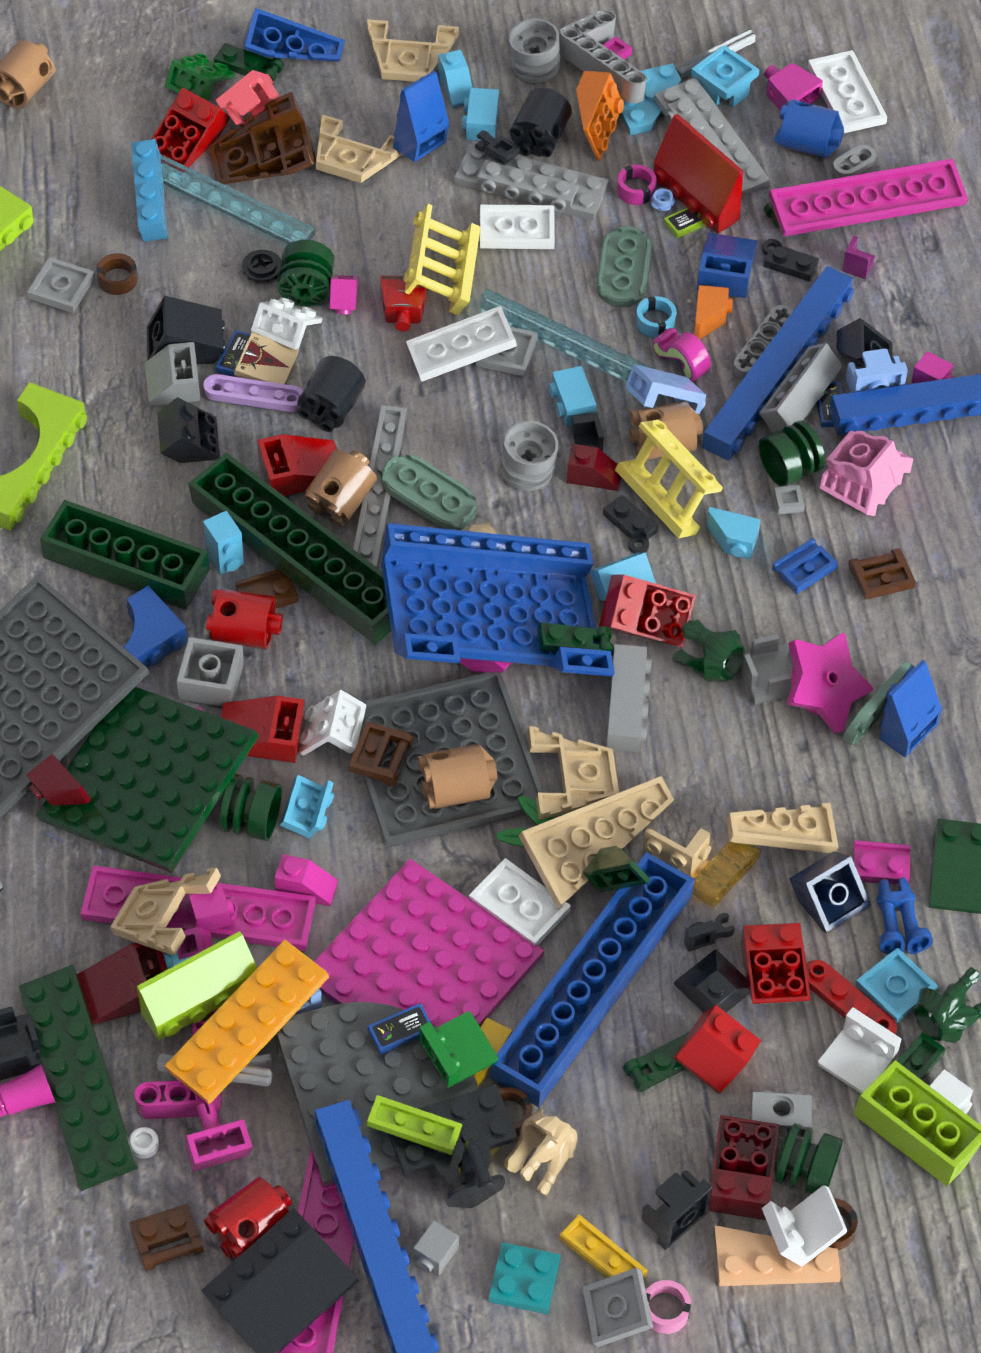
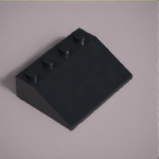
(279, 1285)

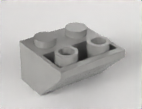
(173, 375)

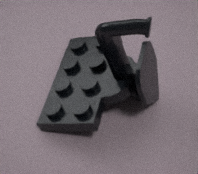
(483, 1128)

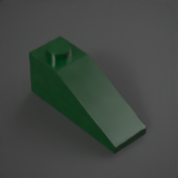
(614, 870)

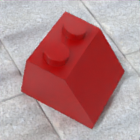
(717, 1048)

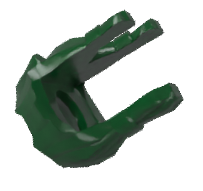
(721, 652)
(945, 1015)

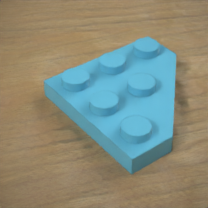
(643, 115)

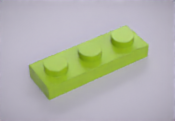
(414, 1124)

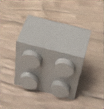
(210, 672)

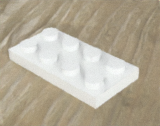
(848, 91)
(461, 343)

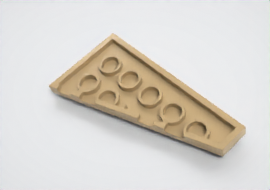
(571, 841)

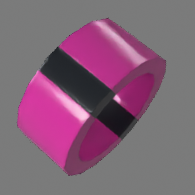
(632, 196)

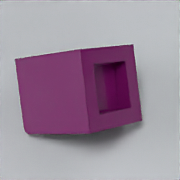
(856, 261)

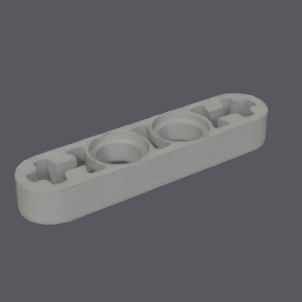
(760, 340)

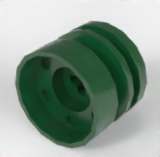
(306, 272)
(791, 453)
(245, 806)
(807, 1159)

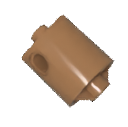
(24, 73)
(679, 419)
(340, 486)
(457, 775)

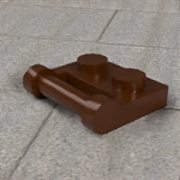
(884, 579)
(371, 751)
(165, 1229)

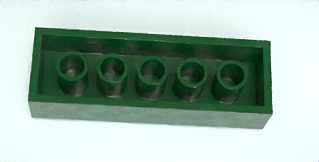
(124, 553)

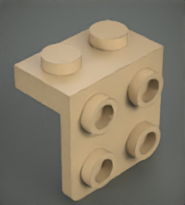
(687, 860)

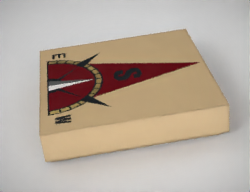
(266, 360)

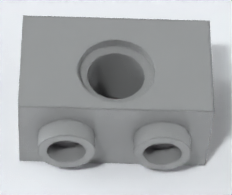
(794, 1104)

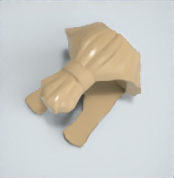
(554, 1145)

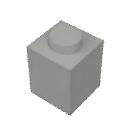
(435, 1248)

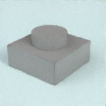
(789, 499)

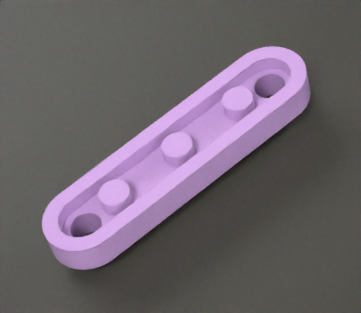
(252, 392)

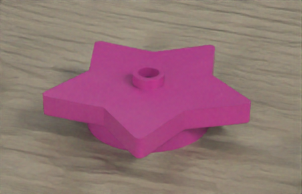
(825, 680)

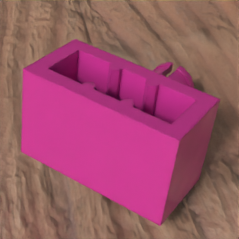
(217, 1141)

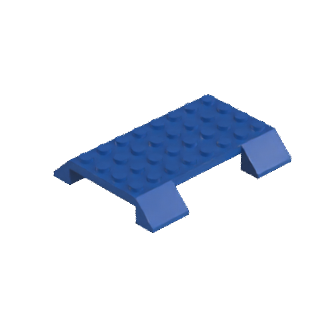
(486, 597)

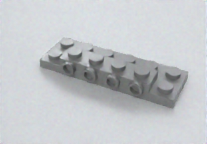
(700, 111)
(533, 183)

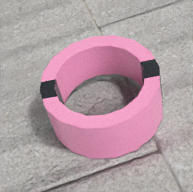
(673, 1325)

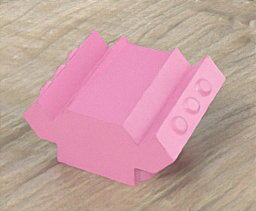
(864, 471)

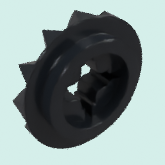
(267, 259)

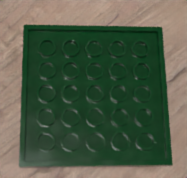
(151, 777)

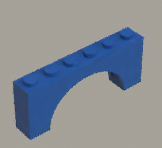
(155, 629)

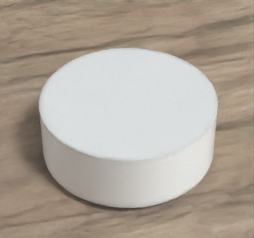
(144, 1142)

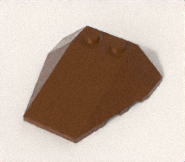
(265, 146)

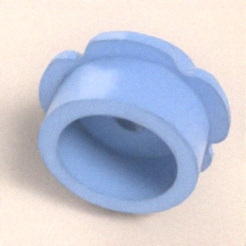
(662, 199)

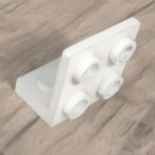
(283, 321)
(335, 721)
(860, 1051)
(807, 1227)

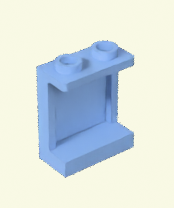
(647, 383)

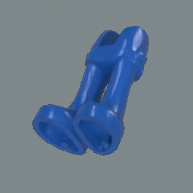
(903, 900)

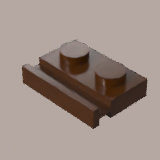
(272, 584)

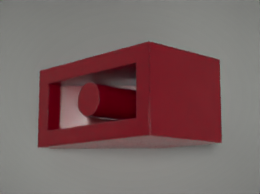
(592, 468)
(56, 784)

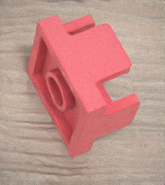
(248, 95)

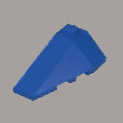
(284, 38)

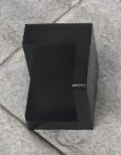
(587, 430)

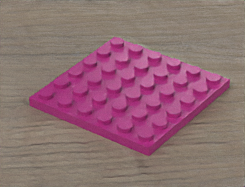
(426, 948)

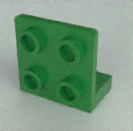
(196, 75)
(457, 1048)

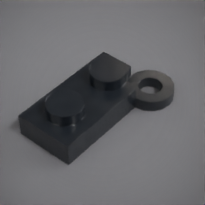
(789, 260)
(631, 523)

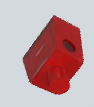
(399, 306)

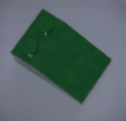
(956, 867)

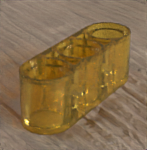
(724, 872)

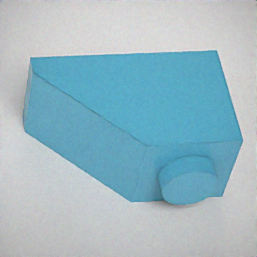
(454, 77)
(733, 531)

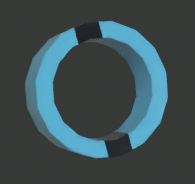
(655, 303)

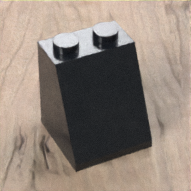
(186, 322)

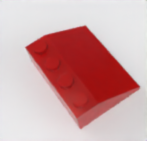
(699, 175)

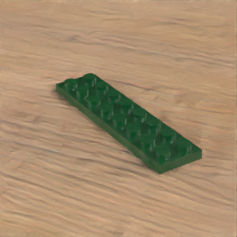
(78, 1078)

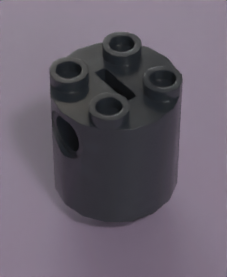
(540, 122)
(331, 392)

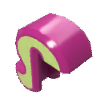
(685, 348)

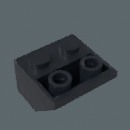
(187, 433)

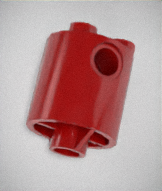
(243, 618)
(252, 1210)

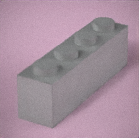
(801, 387)
(627, 697)

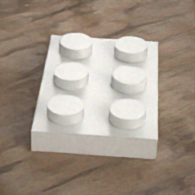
(517, 226)
(519, 902)

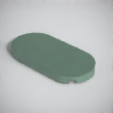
(624, 266)
(429, 491)
(873, 708)

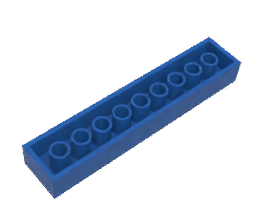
(591, 981)

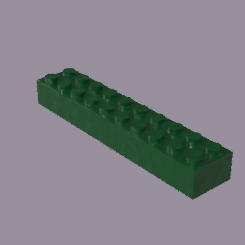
(296, 545)

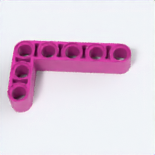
(165, 1091)

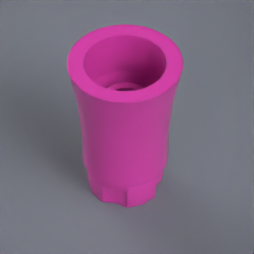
(25, 1092)

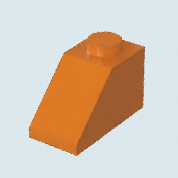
(711, 309)

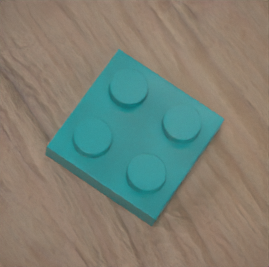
(524, 1278)

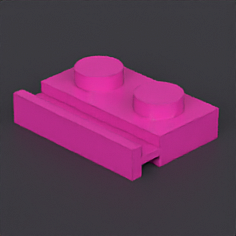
(881, 861)

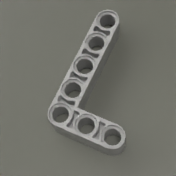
(583, 47)

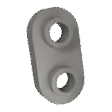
(851, 161)

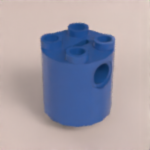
(809, 128)

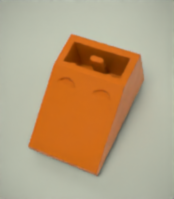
(599, 108)

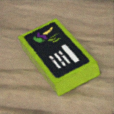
(683, 222)

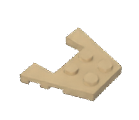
(408, 59)
(348, 157)
(585, 769)
(151, 907)

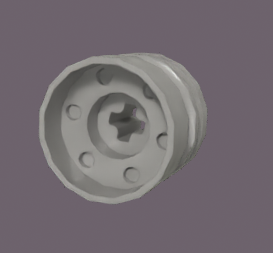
(535, 50)
(528, 455)

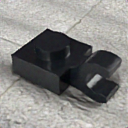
(497, 148)
(705, 933)

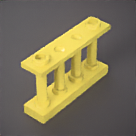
(463, 257)
(649, 486)

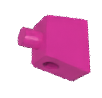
(792, 83)

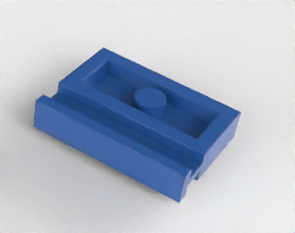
(805, 566)

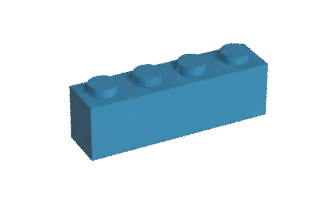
(149, 190)

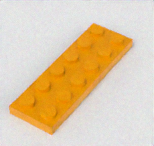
(246, 1021)

